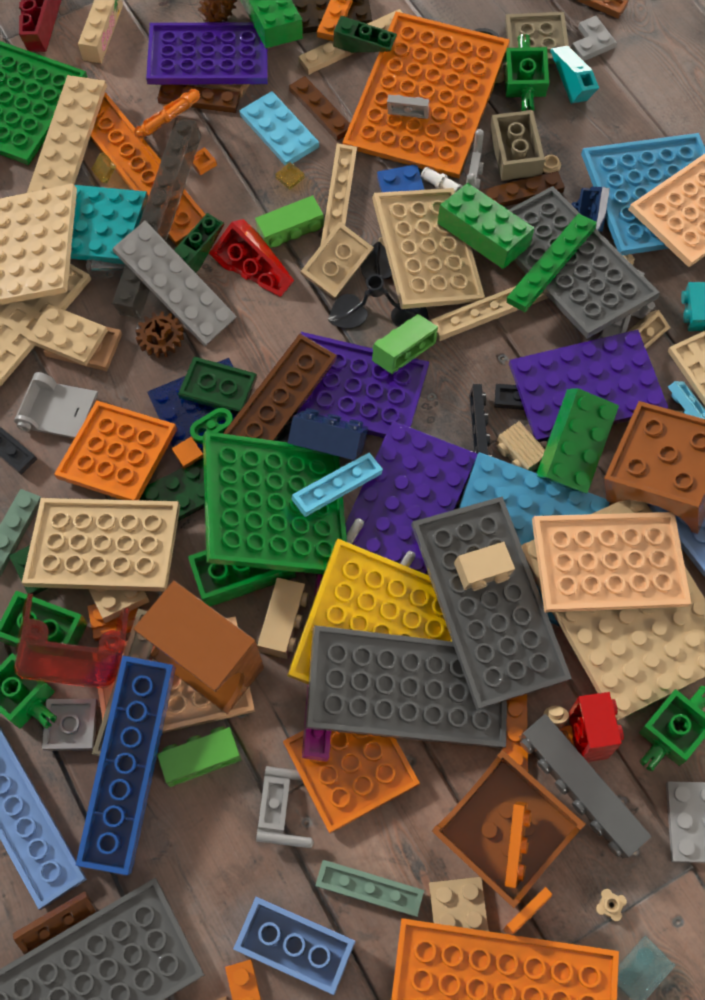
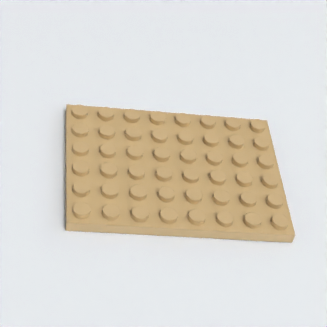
(635, 651)

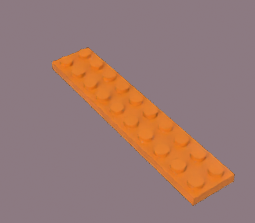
(138, 163)

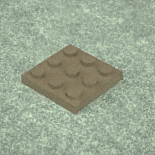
(543, 28)

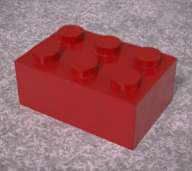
(595, 726)

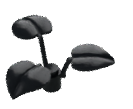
(349, 312)

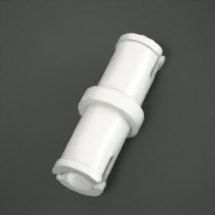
(440, 181)

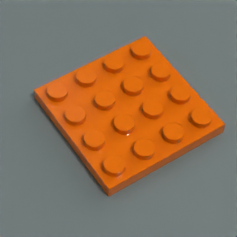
(116, 451)
(356, 778)

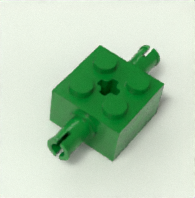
(526, 72)
(23, 697)
(665, 738)

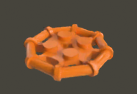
(168, 113)

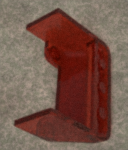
(66, 662)

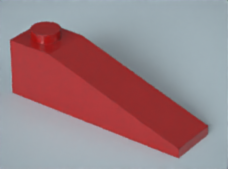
(247, 254)

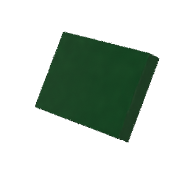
(217, 385)

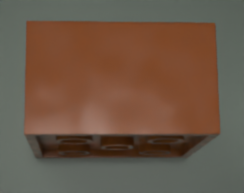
(661, 463)
(202, 645)
(482, 822)

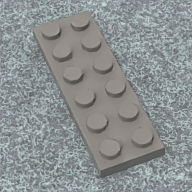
(174, 283)

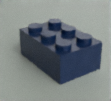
(328, 434)

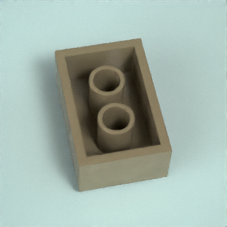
(517, 145)

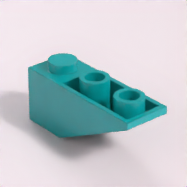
(575, 74)

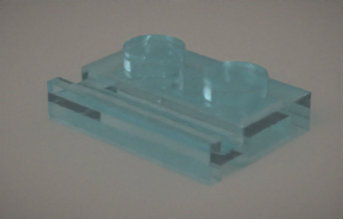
(643, 970)

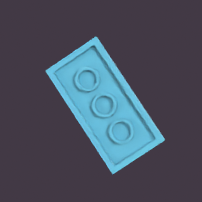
(279, 128)

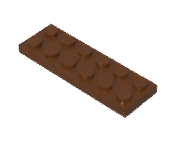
(283, 391)

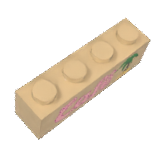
(99, 29)

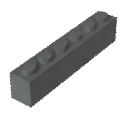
(585, 787)

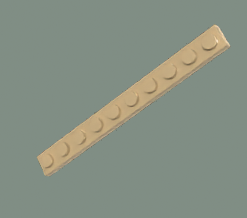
(481, 312)

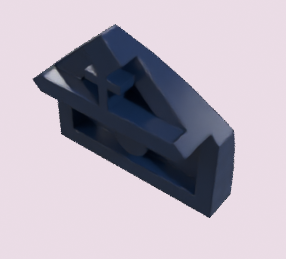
(593, 204)

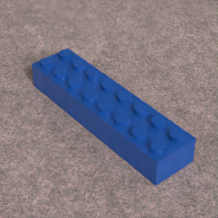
(126, 766)

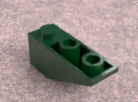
(361, 37)
(199, 242)

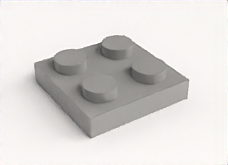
(73, 727)

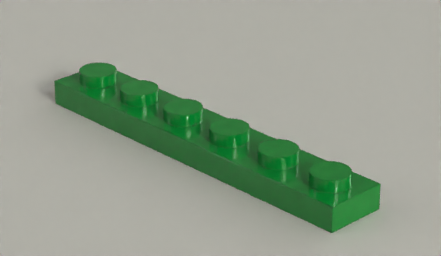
(551, 262)

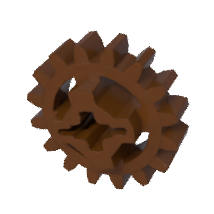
(216, 10)
(170, 331)

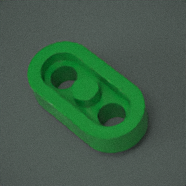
(211, 424)

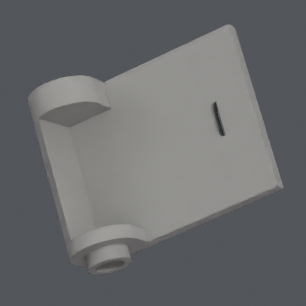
(54, 407)

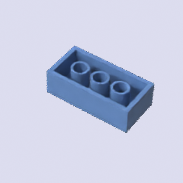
(294, 945)

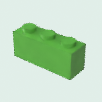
(290, 222)
(404, 343)
(199, 756)

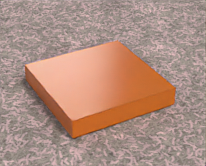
(527, 912)

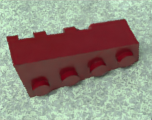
(37, 23)

